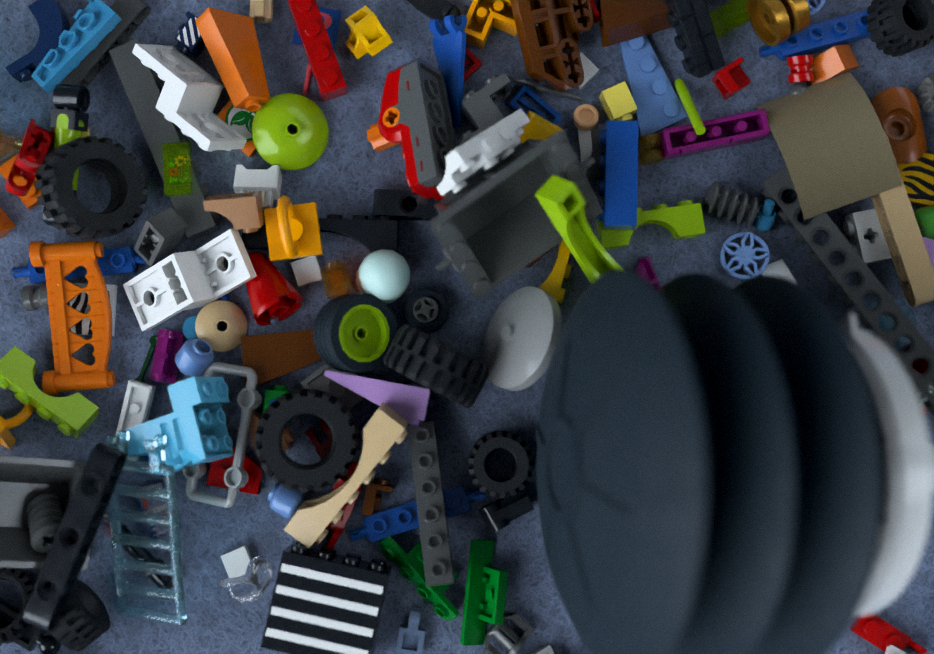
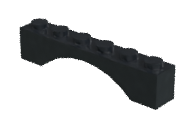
(370, 233)

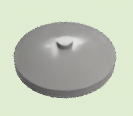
(522, 338)

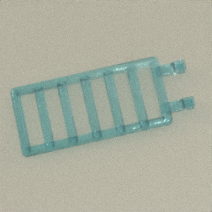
(157, 466)

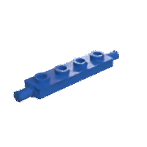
(821, 36)
(115, 262)
(405, 517)

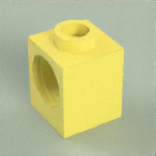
(618, 103)

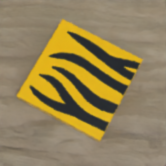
(919, 180)

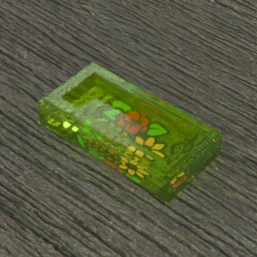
(177, 169)

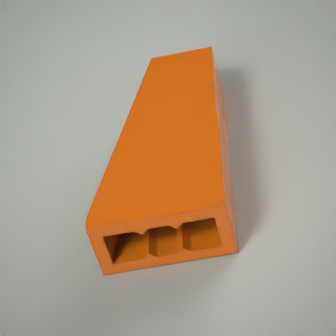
(236, 55)

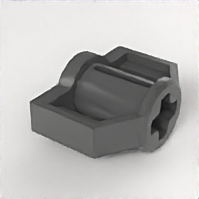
(517, 641)

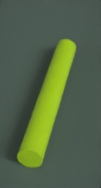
(689, 106)

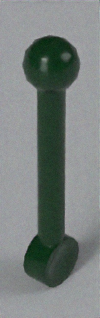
(153, 340)

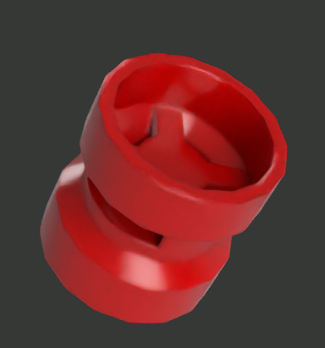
(800, 68)

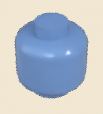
(194, 357)
(285, 501)

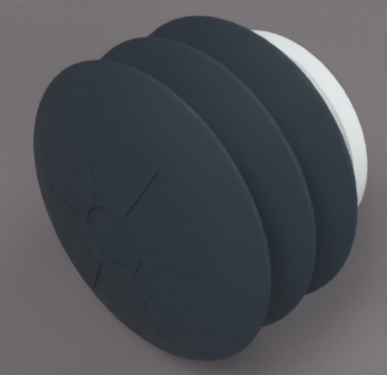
(726, 468)

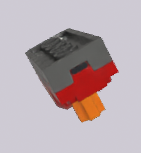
(420, 120)

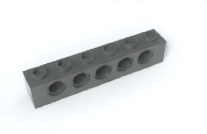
(431, 504)

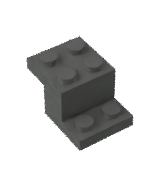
(480, 107)

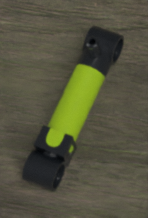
(69, 120)

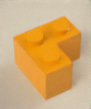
(484, 16)

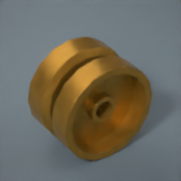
(778, 19)

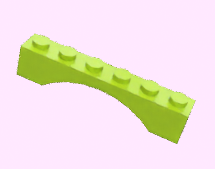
(567, 212)

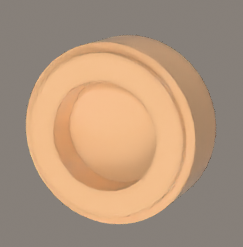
(585, 117)

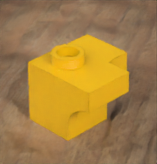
(366, 34)

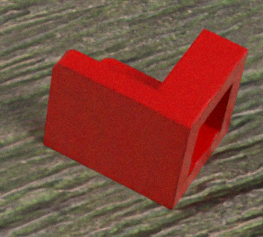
(731, 79)

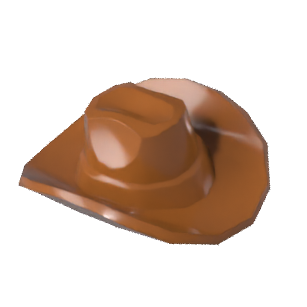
(902, 122)

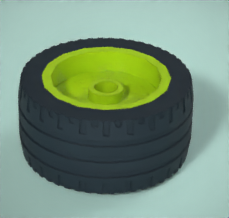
(354, 332)

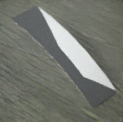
(590, 146)

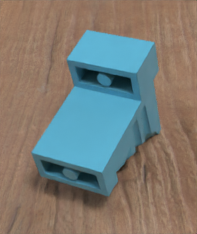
(194, 429)

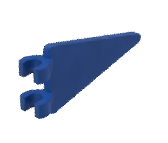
(450, 55)

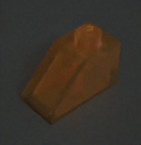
(337, 280)

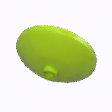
(279, 146)

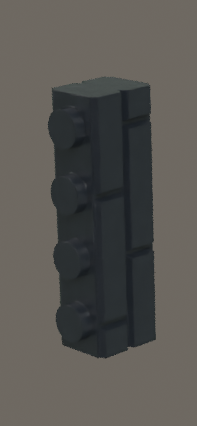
(695, 36)

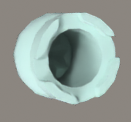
(383, 275)

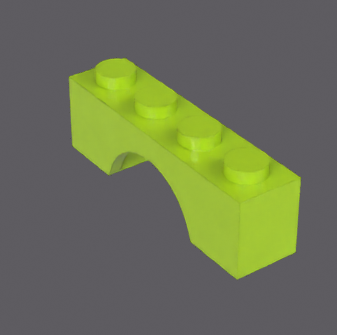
(681, 221)
(71, 412)

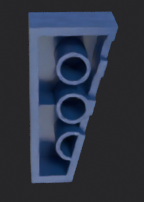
(619, 175)

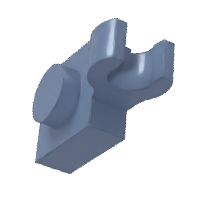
(411, 636)

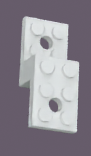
(189, 97)
(189, 279)

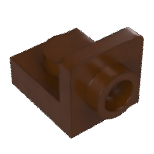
(372, 499)

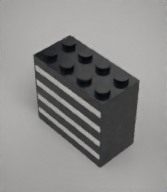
(325, 602)

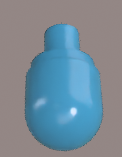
(765, 216)

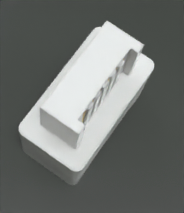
(262, 180)

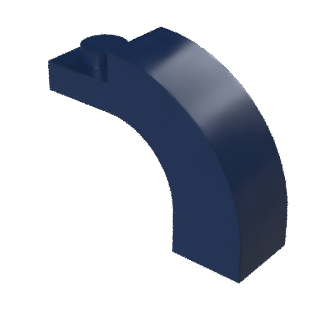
(51, 22)

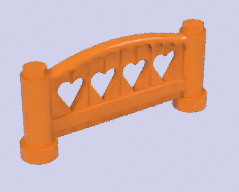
(59, 262)

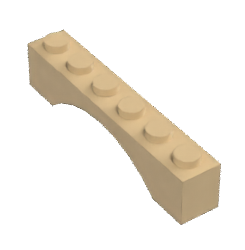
(314, 515)

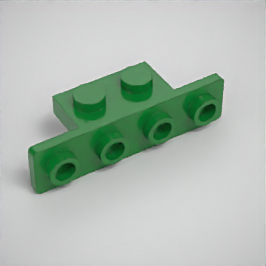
(412, 569)
(483, 594)

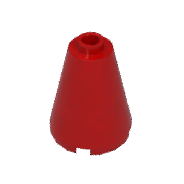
(270, 292)

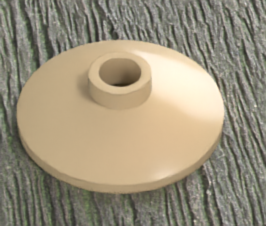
(219, 311)

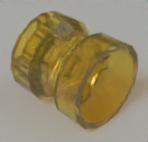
(650, 149)

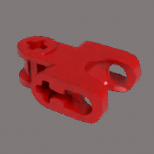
(30, 157)

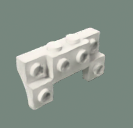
(482, 151)

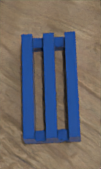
(518, 97)

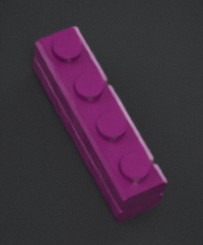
(719, 134)

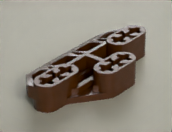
(553, 39)

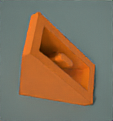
(833, 63)

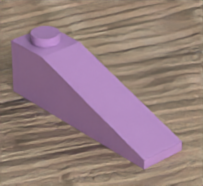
(406, 400)

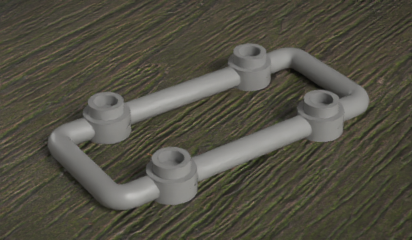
(235, 476)

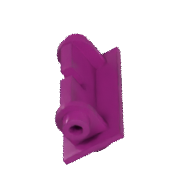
(164, 365)

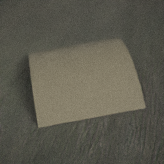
(832, 144)

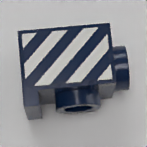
(189, 37)

